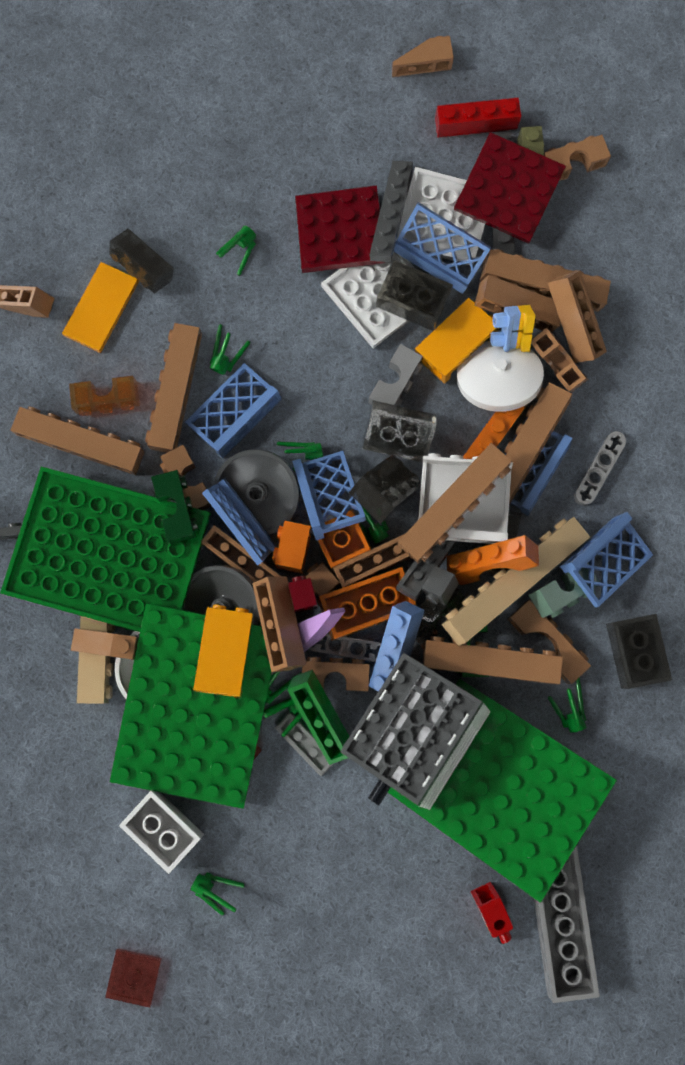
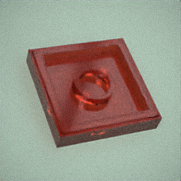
(133, 978)

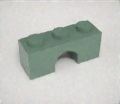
(552, 598)

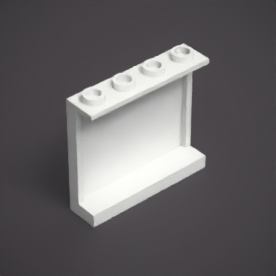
(488, 520)

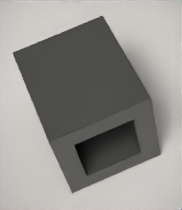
(440, 586)

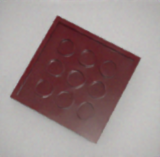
(509, 187)
(337, 228)

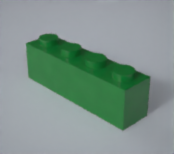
(319, 715)

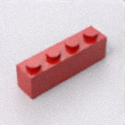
(477, 117)

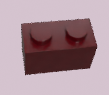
(302, 594)

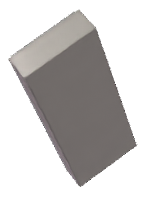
(304, 744)

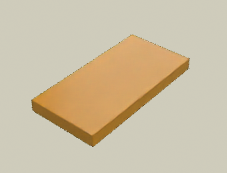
(100, 307)

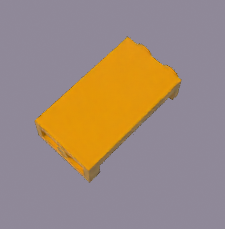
(455, 339)
(223, 651)

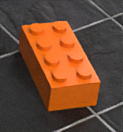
(364, 603)

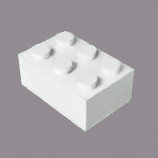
(161, 830)

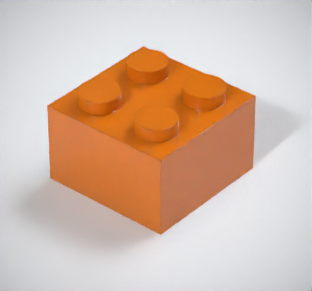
(344, 542)
(293, 547)

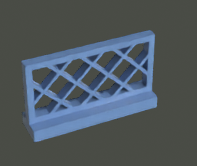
(434, 265)
(243, 424)
(545, 473)
(312, 502)
(240, 520)
(599, 542)

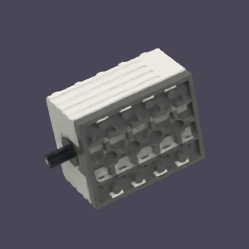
(415, 733)

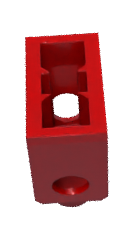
(493, 912)

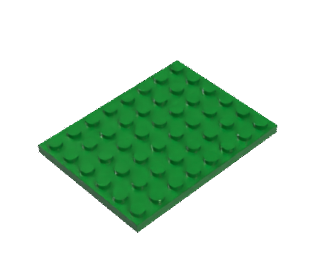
(100, 551)
(186, 738)
(517, 799)

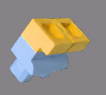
(516, 326)

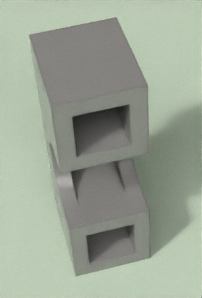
(406, 364)

